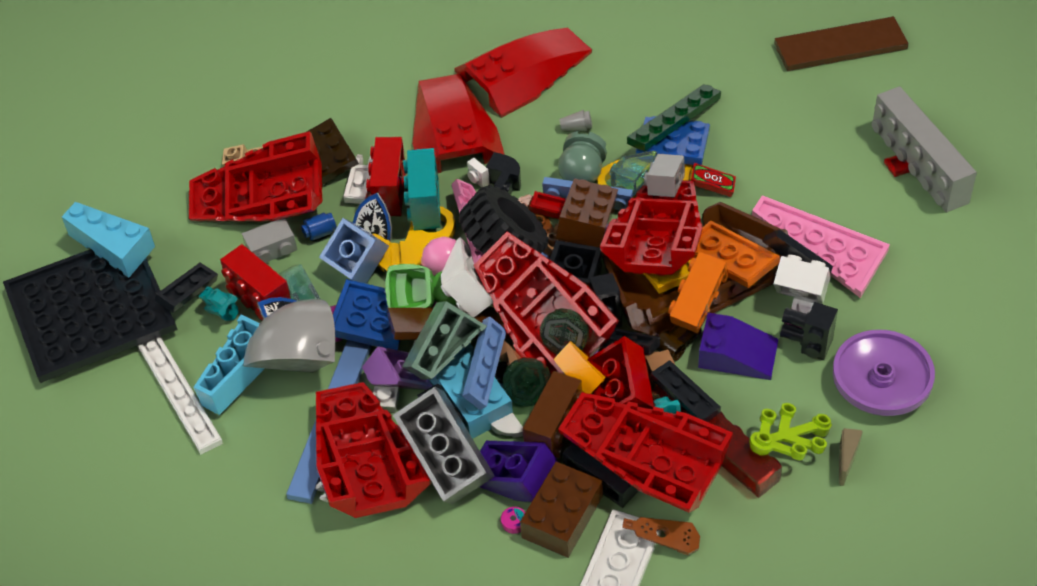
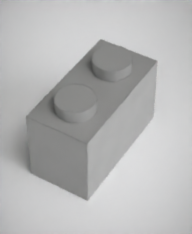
(665, 175)
(270, 240)

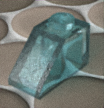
(631, 170)
(299, 283)

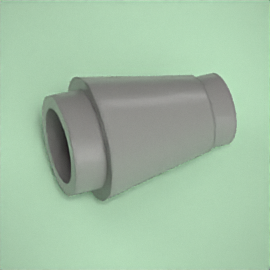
(576, 122)

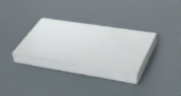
(619, 556)

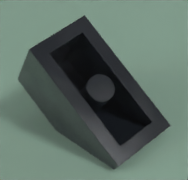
(608, 292)

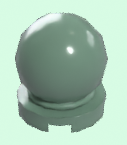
(582, 157)

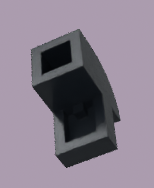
(504, 172)

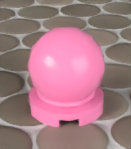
(437, 253)

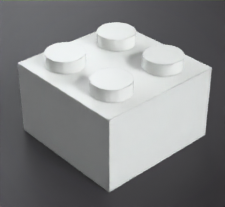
(802, 278)

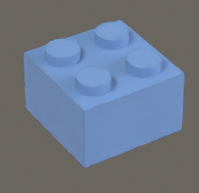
(353, 251)

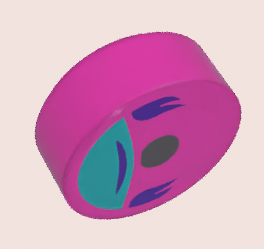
(511, 519)

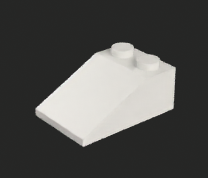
(462, 281)

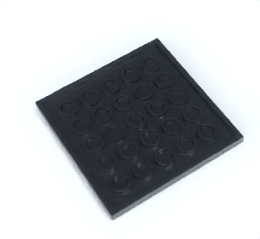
(85, 312)

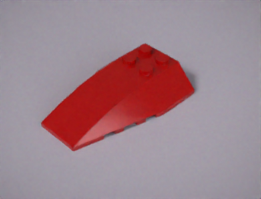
(524, 67)
(453, 121)
(262, 185)
(655, 232)
(528, 288)
(649, 448)
(363, 454)

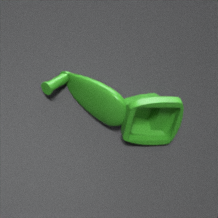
(413, 287)

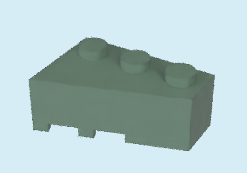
(441, 339)

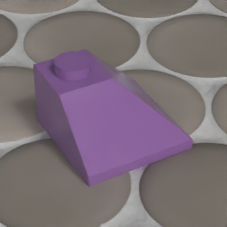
(386, 369)

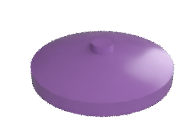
(883, 372)

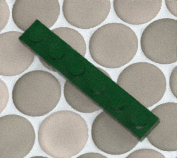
(673, 117)

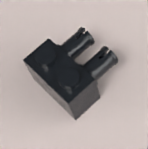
(815, 331)

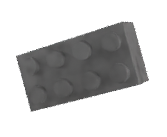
(443, 445)

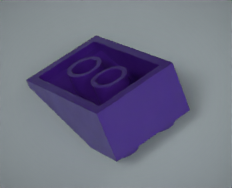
(736, 348)
(517, 468)

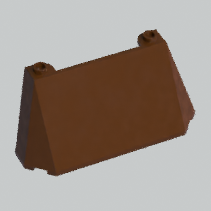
(648, 309)

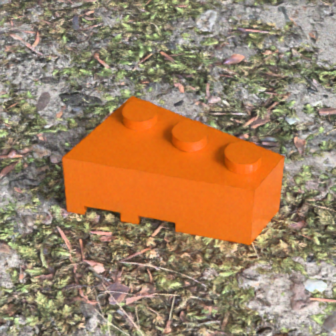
(698, 292)

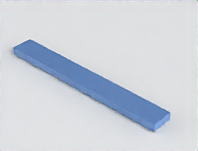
(346, 373)

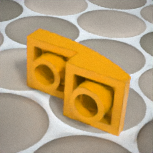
(576, 364)

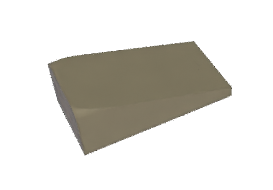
(848, 448)

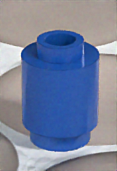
(318, 226)

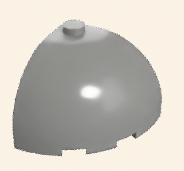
(294, 338)

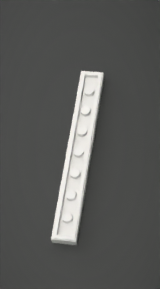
(180, 395)

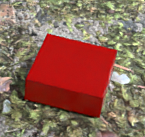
(896, 166)

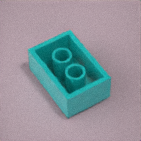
(422, 189)

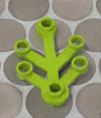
(764, 442)

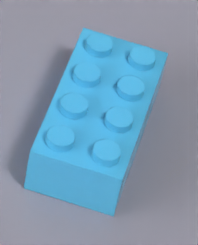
(453, 380)

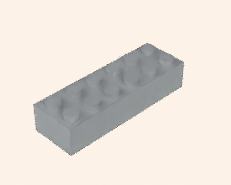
(925, 149)

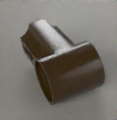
(676, 341)

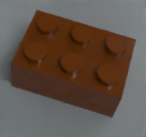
(586, 213)
(551, 410)
(561, 509)

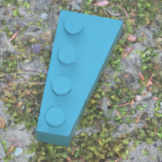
(109, 236)
(226, 376)

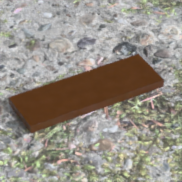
(840, 43)
(409, 322)

